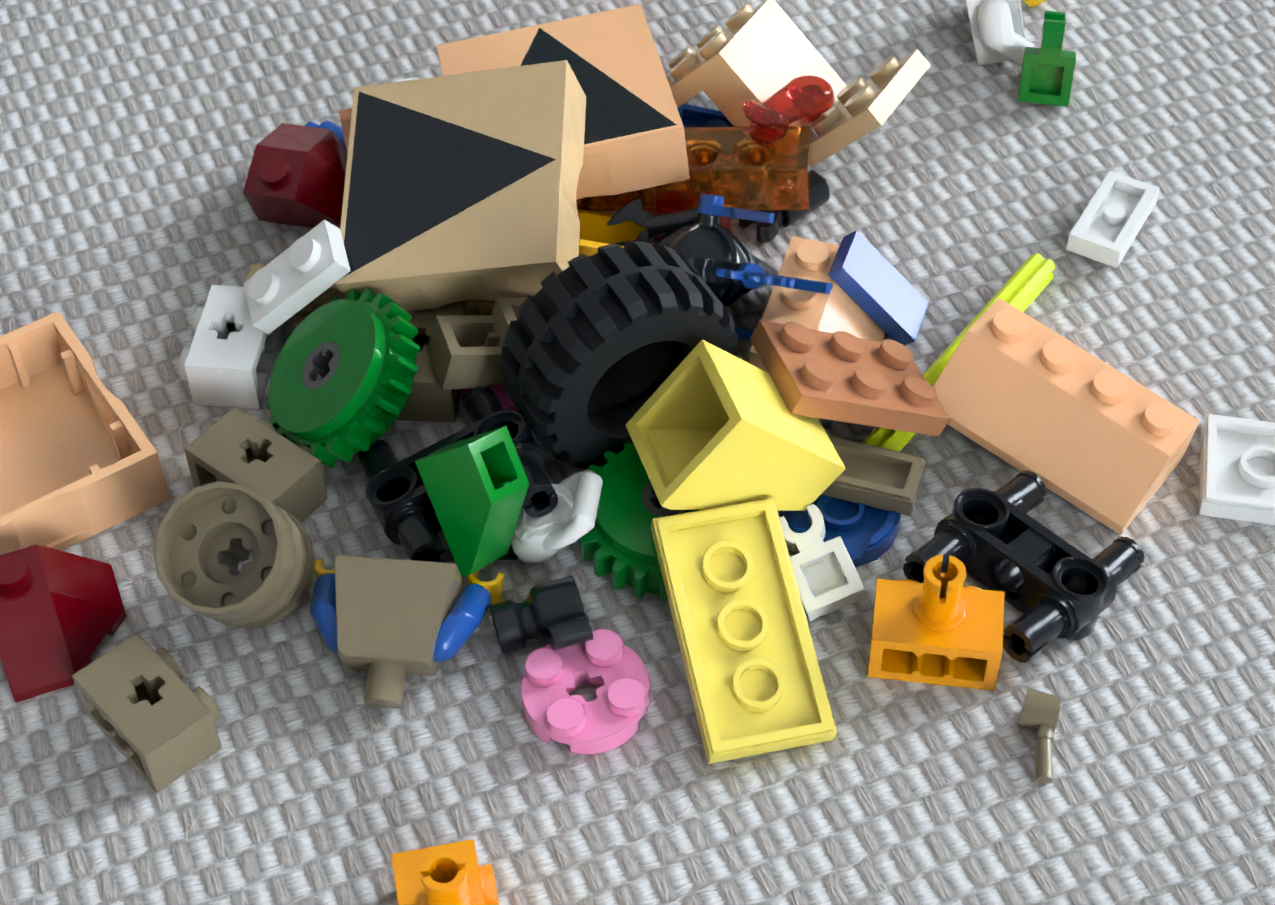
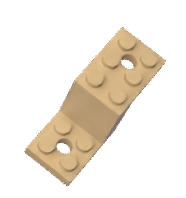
(766, 52)

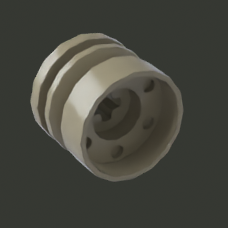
(214, 531)

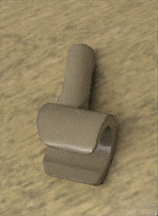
(1041, 714)

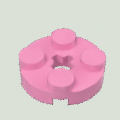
(570, 720)

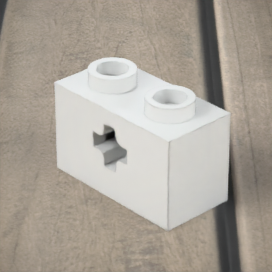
(228, 355)

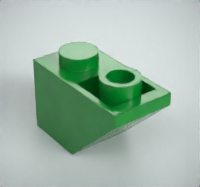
(476, 496)

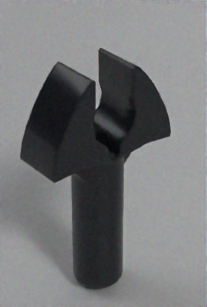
(654, 225)

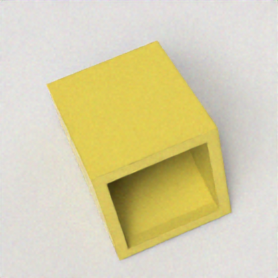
(728, 439)

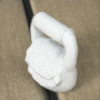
(541, 537)

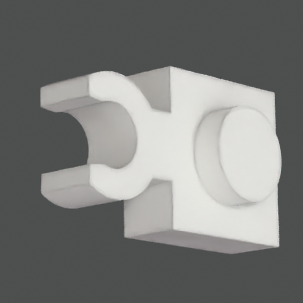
(822, 569)

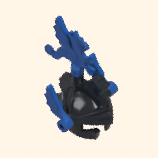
(725, 260)

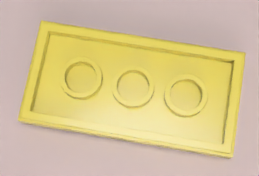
(742, 631)

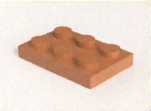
(848, 378)

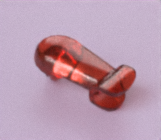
(800, 98)

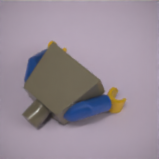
(397, 617)

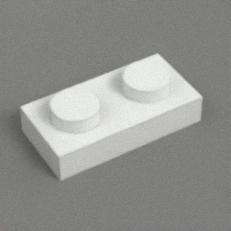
(1112, 219)
(296, 277)

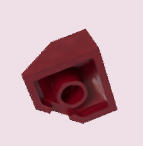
(297, 177)
(53, 616)

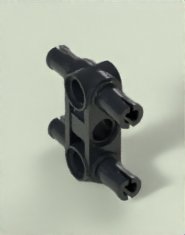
(400, 495)
(1036, 569)

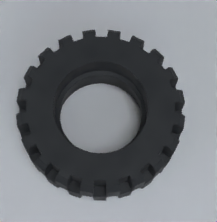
(604, 343)

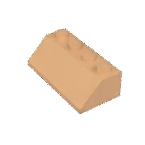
(1062, 415)

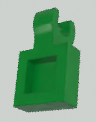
(1048, 69)

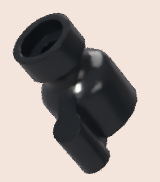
(549, 614)

